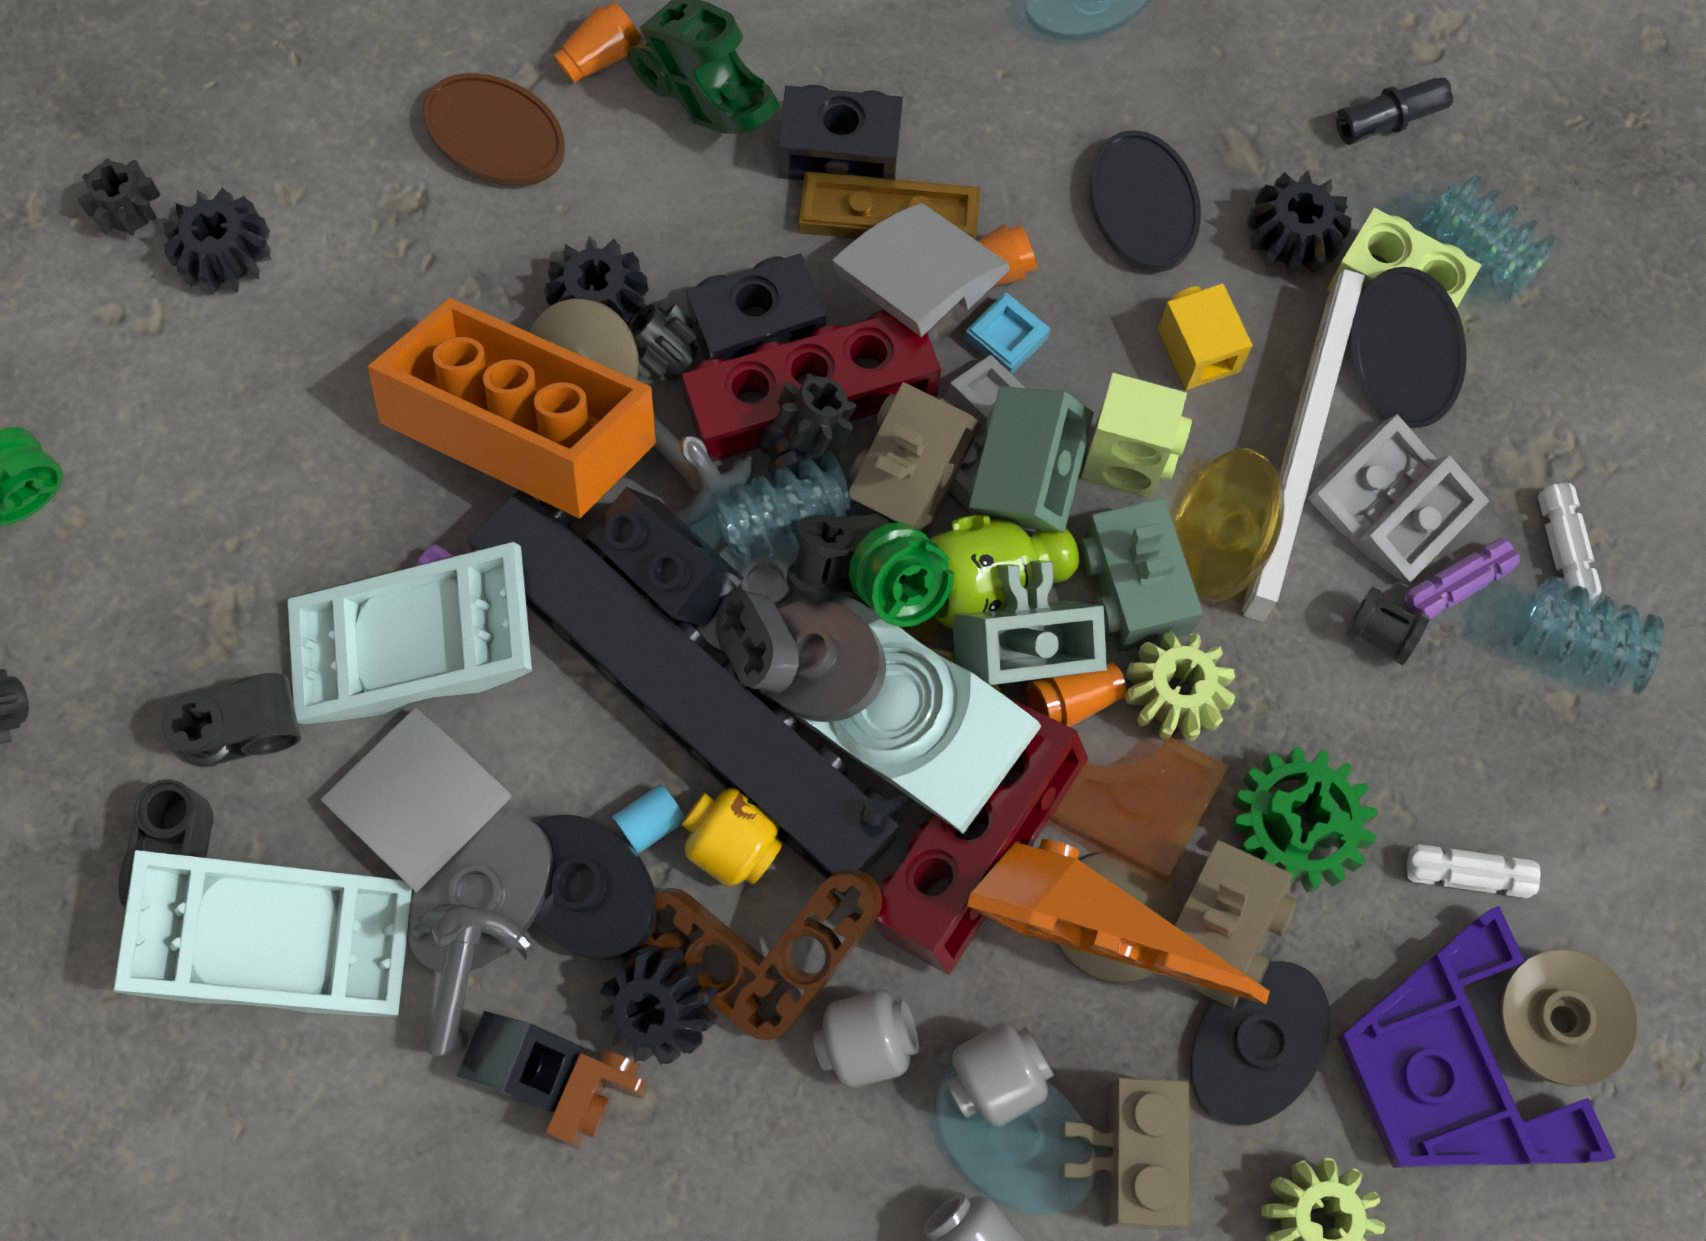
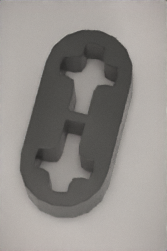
(757, 641)

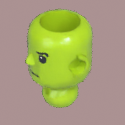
(980, 545)

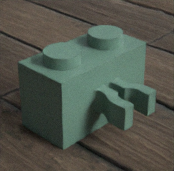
(1031, 458)
(1140, 574)
(1030, 634)

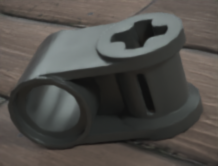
(828, 554)
(241, 717)
(149, 835)

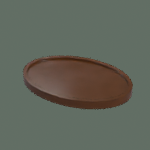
(494, 129)

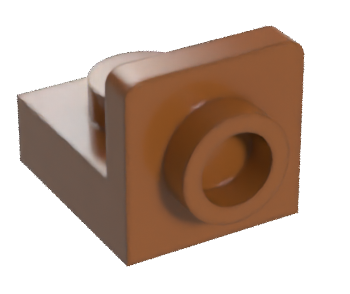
(582, 1102)

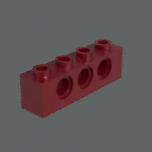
(732, 426)
(942, 925)

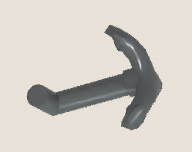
(693, 464)
(460, 930)

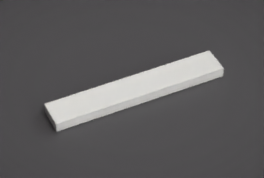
(1306, 435)

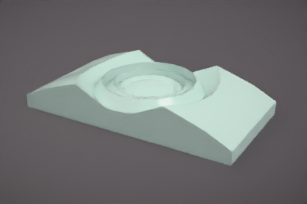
(410, 636)
(931, 727)
(263, 936)

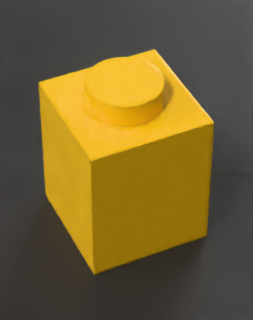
(1204, 335)

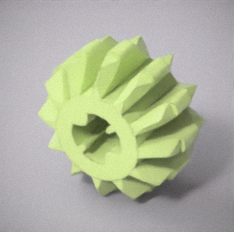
(1193, 667)
(1338, 1201)

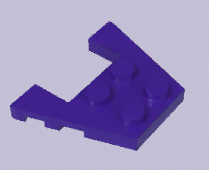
(1435, 1077)

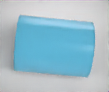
(649, 818)

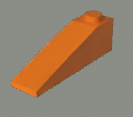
(1069, 904)

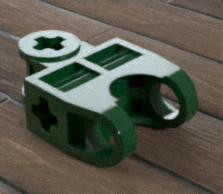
(695, 61)

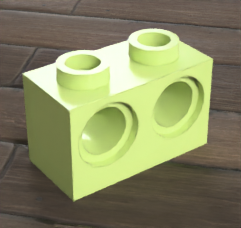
(1407, 247)
(1137, 436)

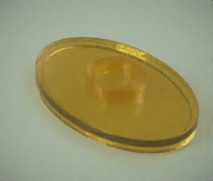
(1230, 523)

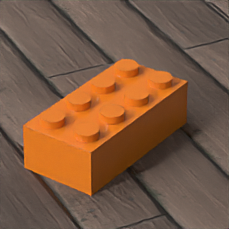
(514, 406)

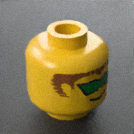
(731, 838)

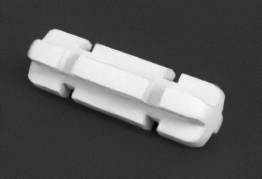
(1569, 538)
(1473, 871)

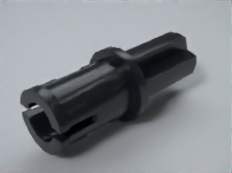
(1393, 110)

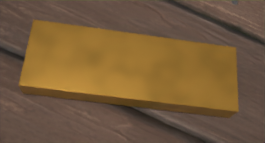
(854, 204)

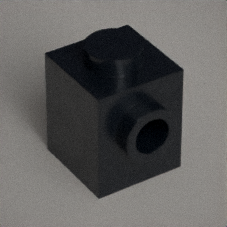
(519, 1061)

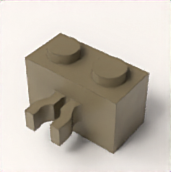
(912, 457)
(1236, 910)
(1144, 1154)

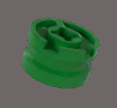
(26, 475)
(887, 556)

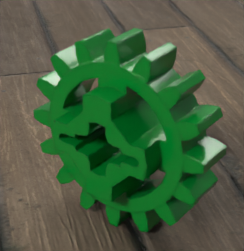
(1330, 825)

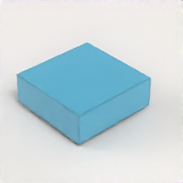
(1007, 333)

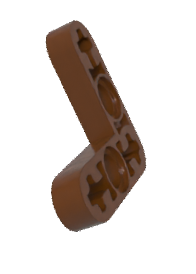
(753, 972)

